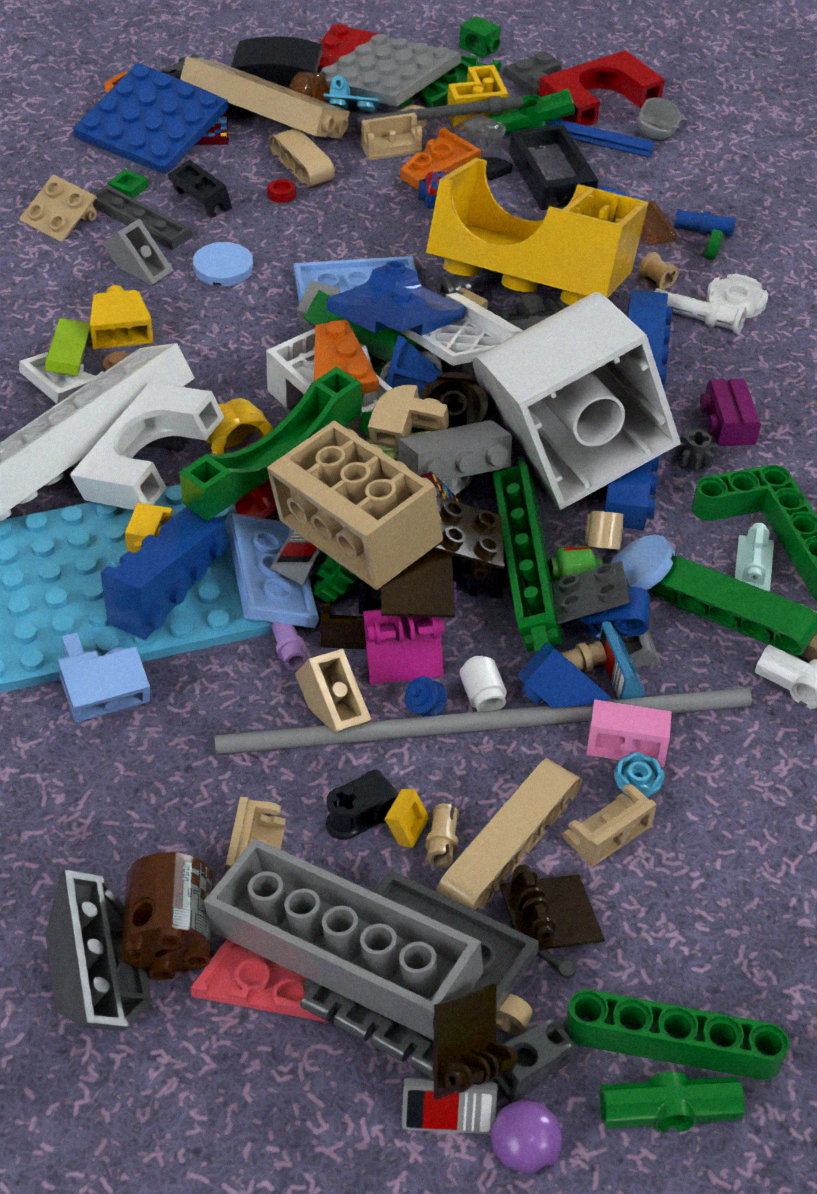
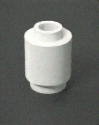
(483, 684)

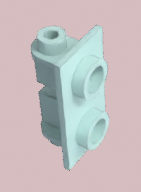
(755, 557)

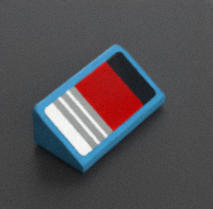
(619, 664)

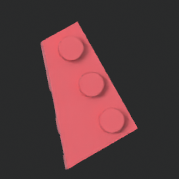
(251, 981)

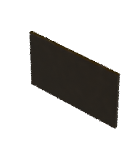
(421, 588)

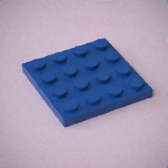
(151, 118)

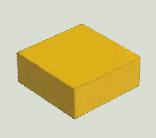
(407, 818)

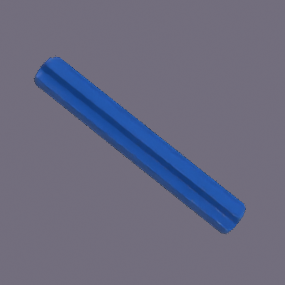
(607, 138)

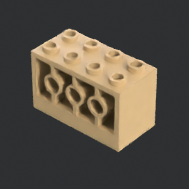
(356, 504)

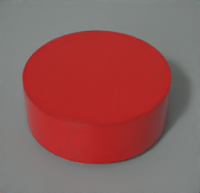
(281, 191)

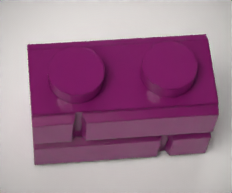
(730, 412)

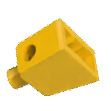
(119, 319)

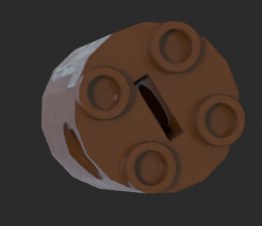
(166, 914)

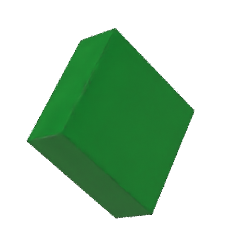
(129, 183)

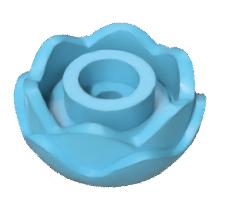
(640, 765)

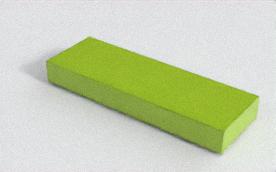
(68, 347)

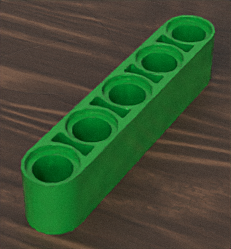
(738, 606)
(695, 1026)

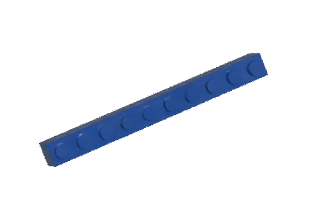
(631, 491)

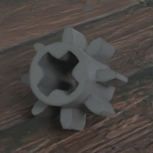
(696, 450)

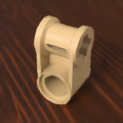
(604, 530)

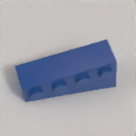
(161, 572)

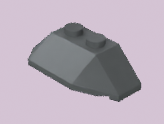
(85, 956)

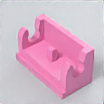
(625, 729)

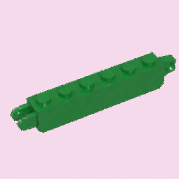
(527, 556)

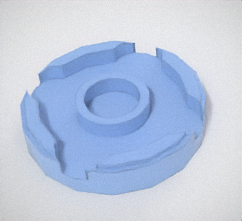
(223, 263)
(646, 560)

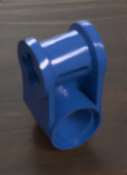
(627, 619)

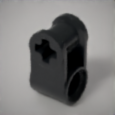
(362, 800)

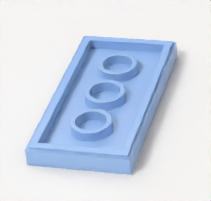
(341, 273)
(262, 591)

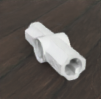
(790, 673)

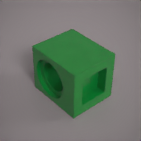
(479, 37)

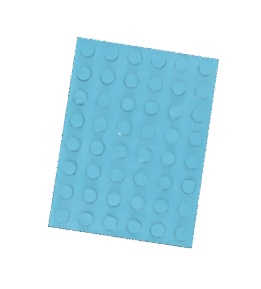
(56, 589)

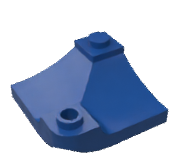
(396, 301)

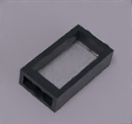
(550, 164)

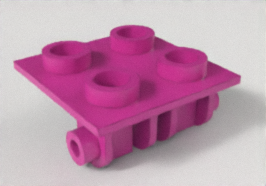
(402, 647)

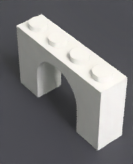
(159, 411)

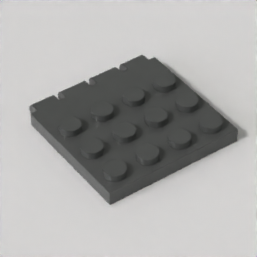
(504, 958)

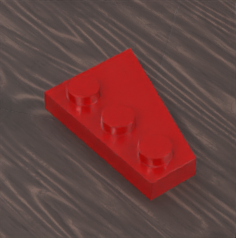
(341, 41)

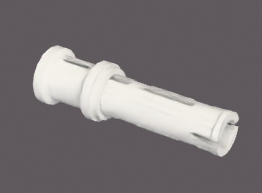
(712, 313)

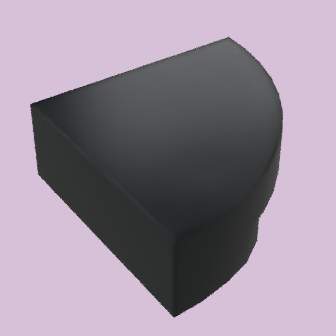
(496, 167)

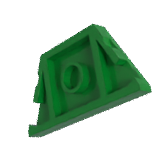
(437, 92)

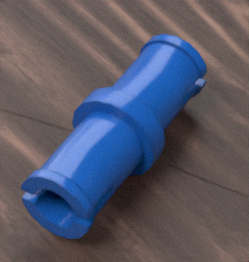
(704, 222)

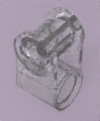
(483, 134)

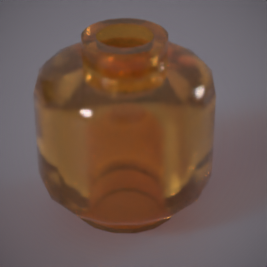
(310, 84)

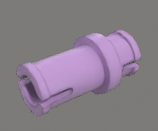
(289, 645)

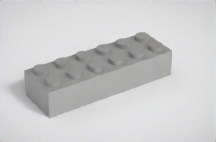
(343, 936)

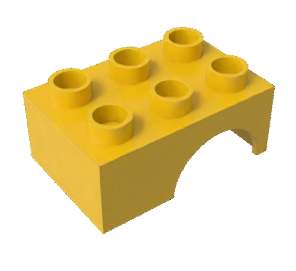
(574, 248)

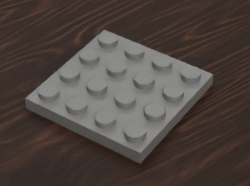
(391, 68)

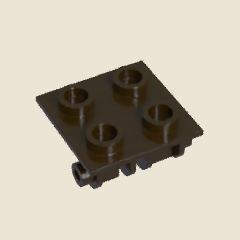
(472, 536)
(551, 909)
(467, 1043)

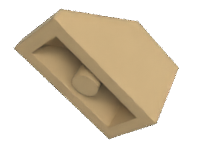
(332, 691)

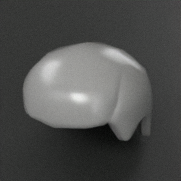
(658, 118)

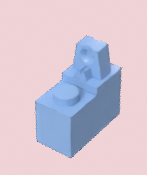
(103, 682)

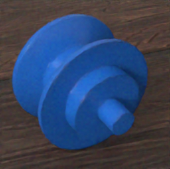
(425, 696)

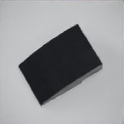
(277, 57)

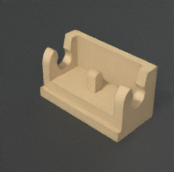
(391, 136)
(252, 823)
(611, 826)

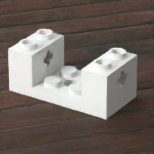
(292, 372)

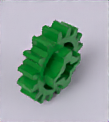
(331, 578)

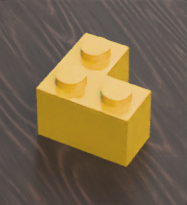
(480, 85)

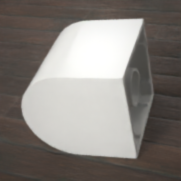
(579, 398)

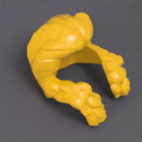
(239, 422)

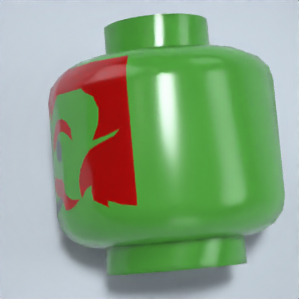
(573, 561)

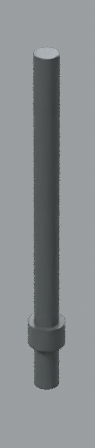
(493, 105)

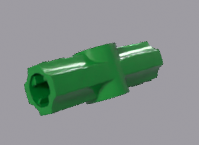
(536, 111)
(671, 1102)

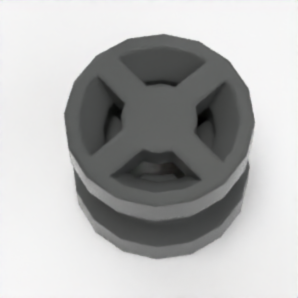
(453, 284)

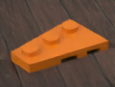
(441, 155)
(339, 347)

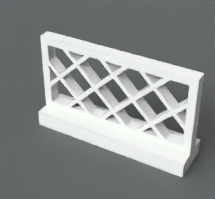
(466, 337)

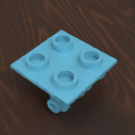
(340, 97)

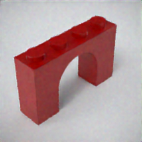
(613, 72)

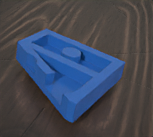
(410, 367)

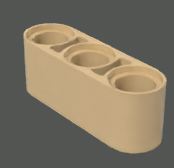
(302, 156)

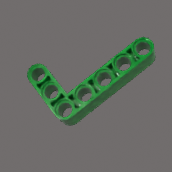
(780, 500)

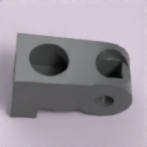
(539, 1053)

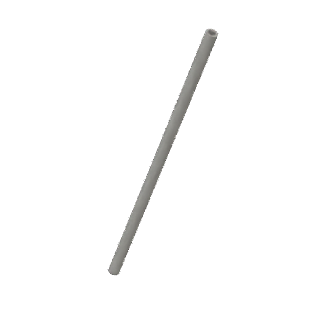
(468, 722)

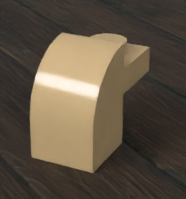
(400, 411)

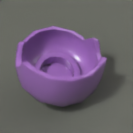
(526, 1136)

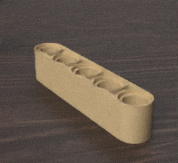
(509, 834)

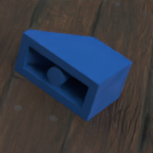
(558, 681)

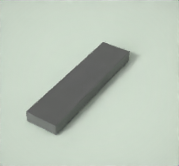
(127, 210)

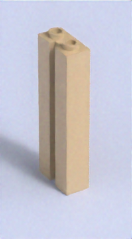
(266, 98)

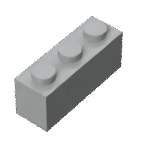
(457, 450)

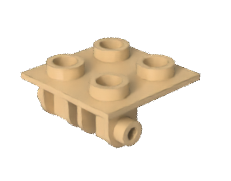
(59, 208)

